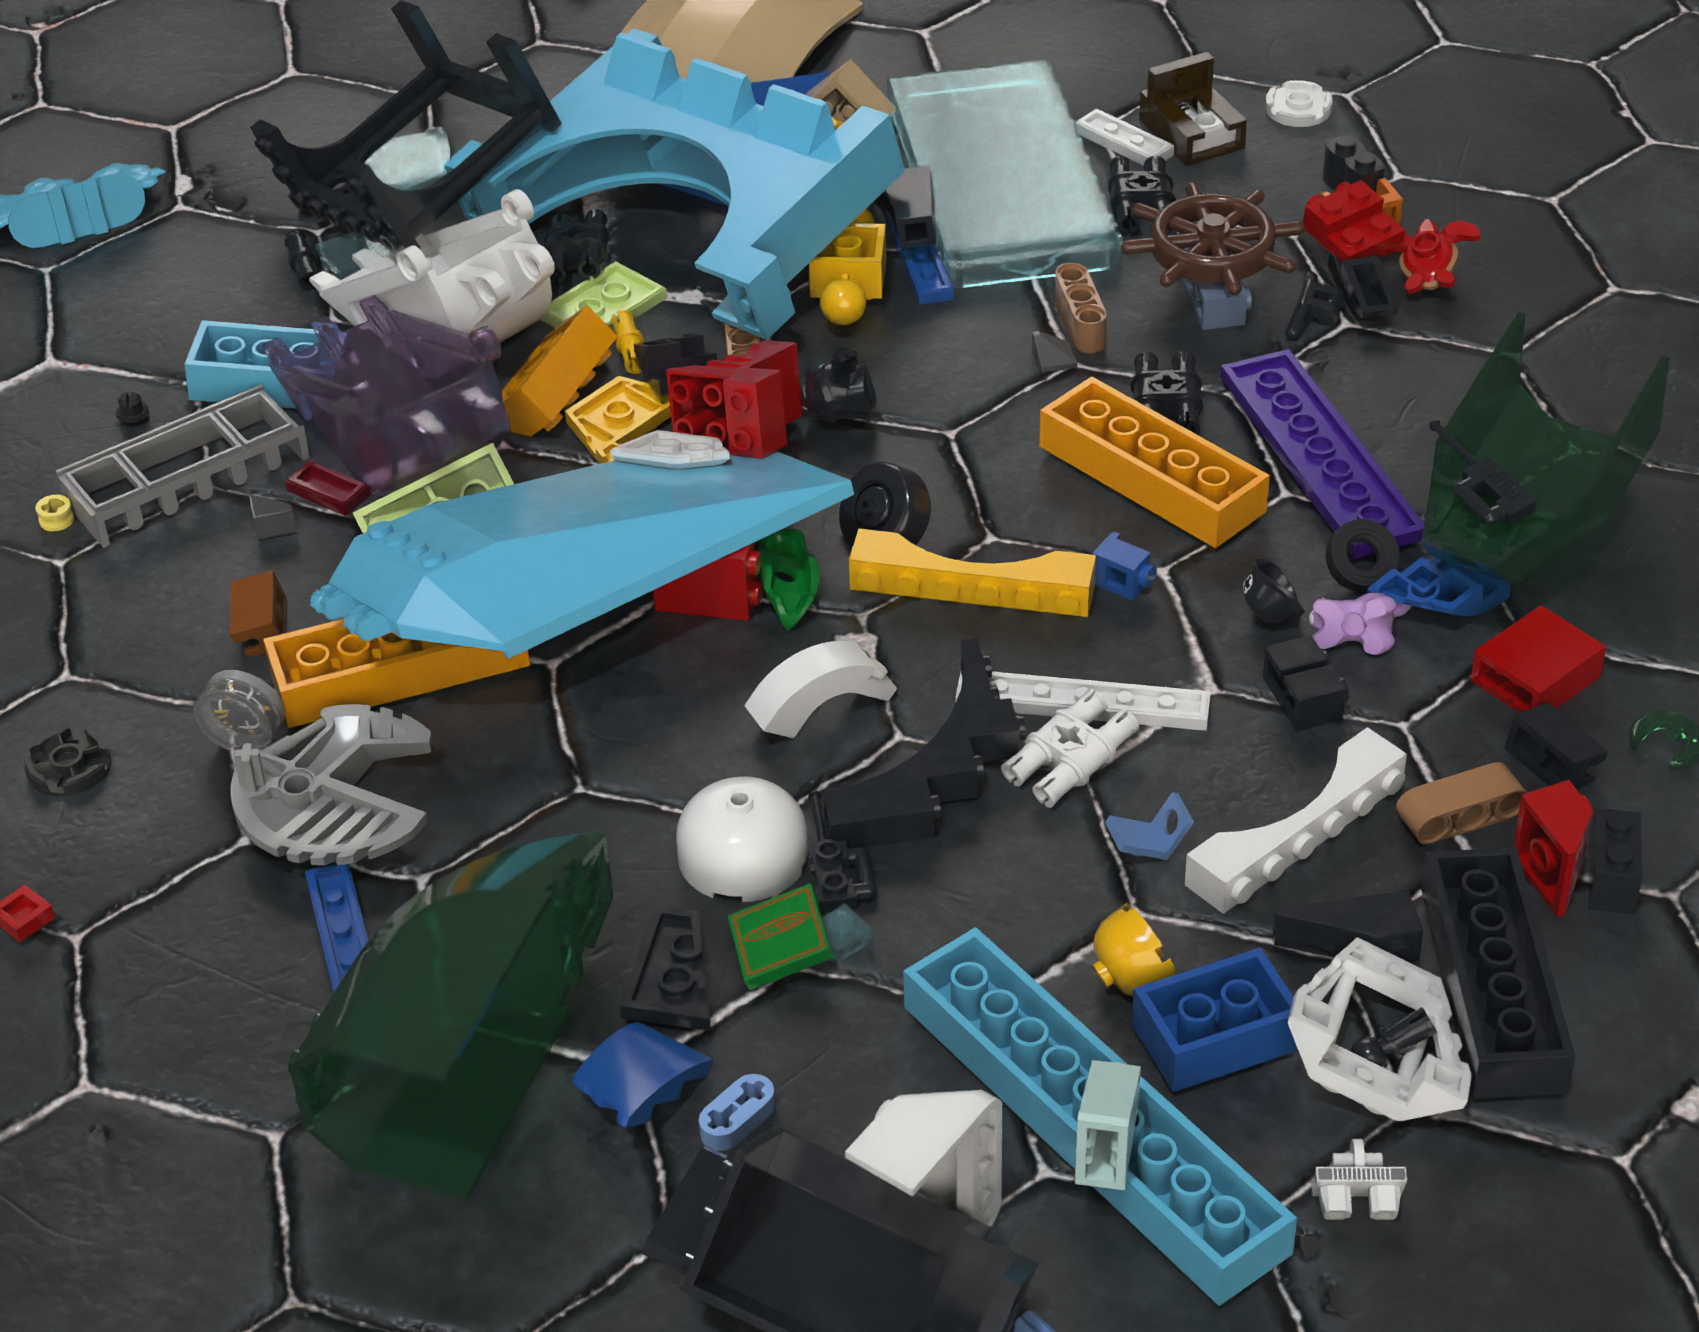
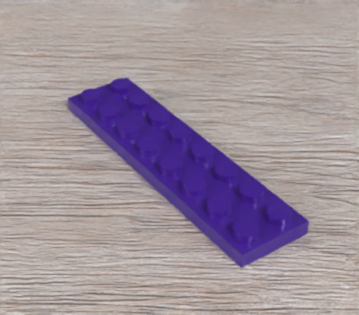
(1319, 447)

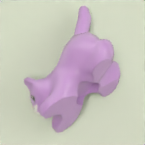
(1359, 620)

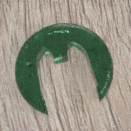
(1677, 727)

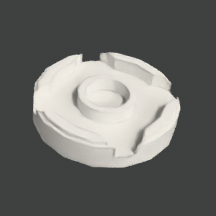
(1298, 104)

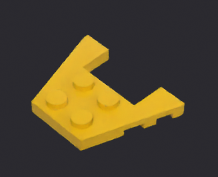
(616, 415)

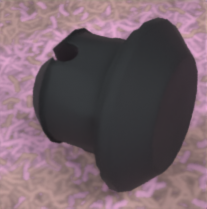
(131, 408)

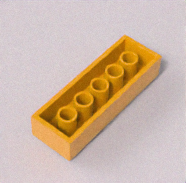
(1154, 461)
(333, 668)

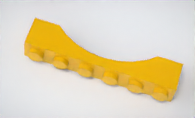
(1047, 583)

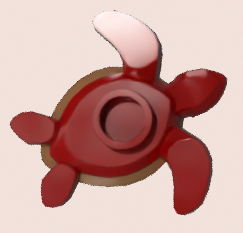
(1431, 256)

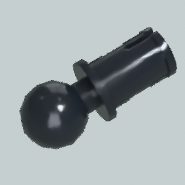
(1395, 1038)

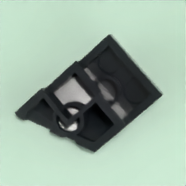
(666, 353)

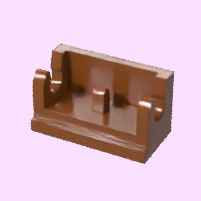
(257, 610)

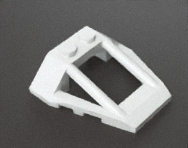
(1414, 1091)

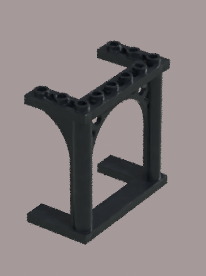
(394, 214)

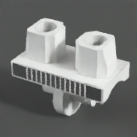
(1359, 1175)

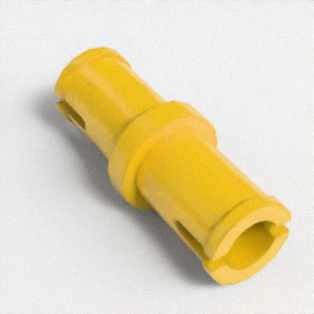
(627, 337)

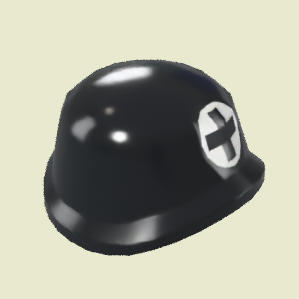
(1270, 593)

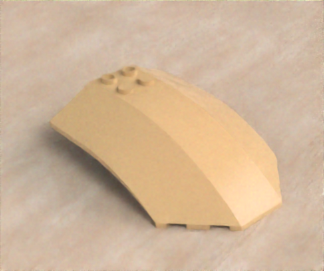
(743, 35)

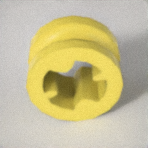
(54, 513)

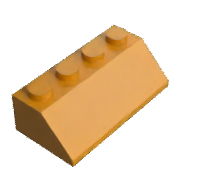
(556, 371)

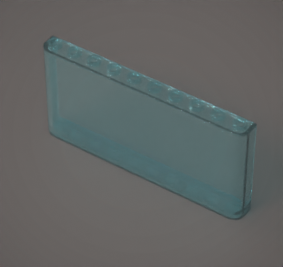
(1004, 172)

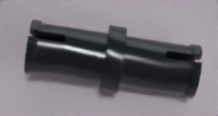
(301, 258)

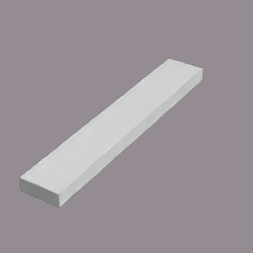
(1147, 703)

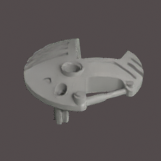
(311, 802)

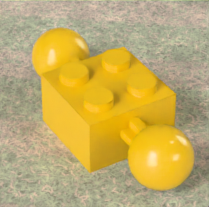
(850, 270)

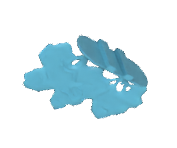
(66, 209)

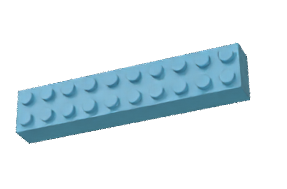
(1037, 1061)

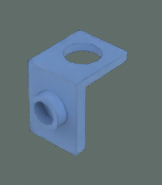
(1151, 838)

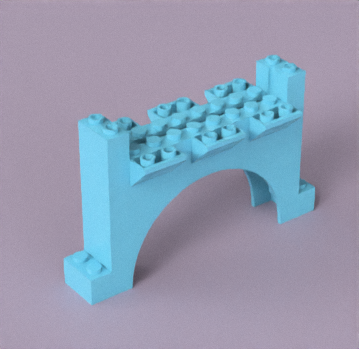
(774, 165)

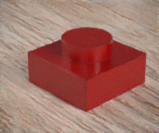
(24, 913)

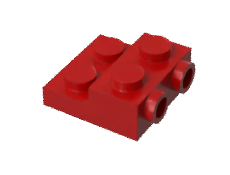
(1351, 222)

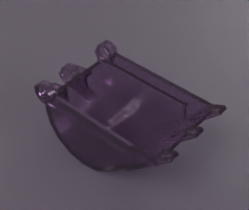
(396, 393)

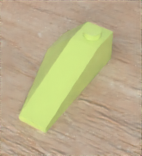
(467, 476)

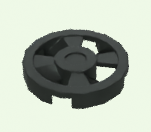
(58, 758)

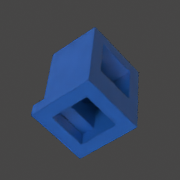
(1123, 567)

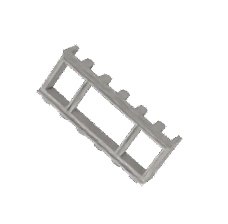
(169, 441)

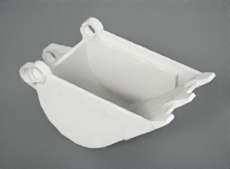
(459, 277)

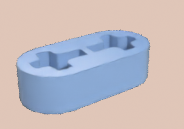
(741, 1115)

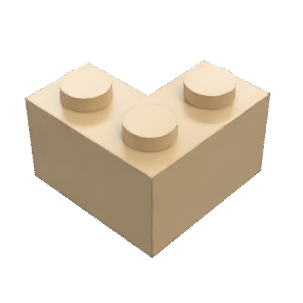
(849, 90)

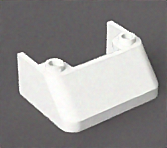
(938, 1147)

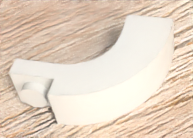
(811, 678)

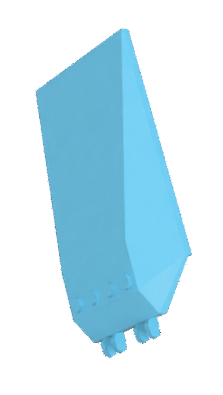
(561, 548)

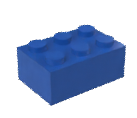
(1214, 1019)

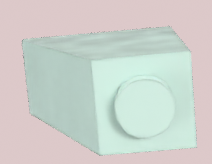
(1107, 1124)

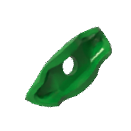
(788, 554)

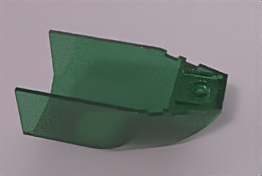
(1563, 466)
(452, 1014)

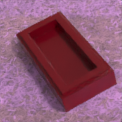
(327, 488)

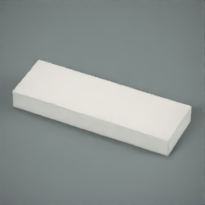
(1122, 137)

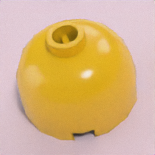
(1128, 952)

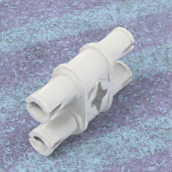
(1070, 747)

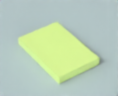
(611, 291)

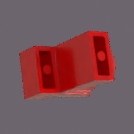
(740, 398)

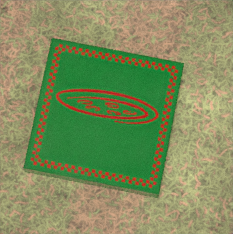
(780, 936)

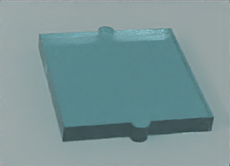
(338, 253)

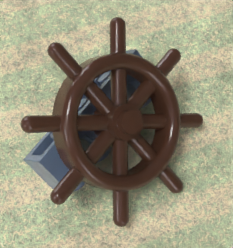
(1197, 243)

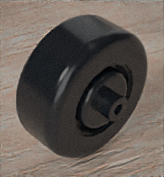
(887, 501)

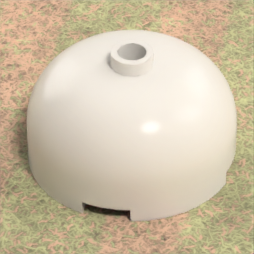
(742, 839)

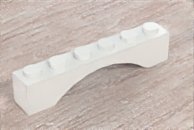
(1238, 863)

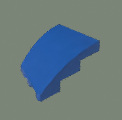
(1442, 588)
(638, 1071)

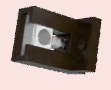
(1189, 112)

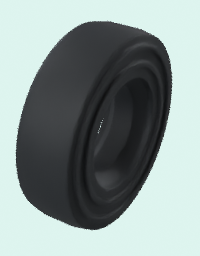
(1364, 531)

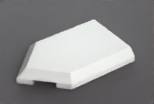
(672, 450)

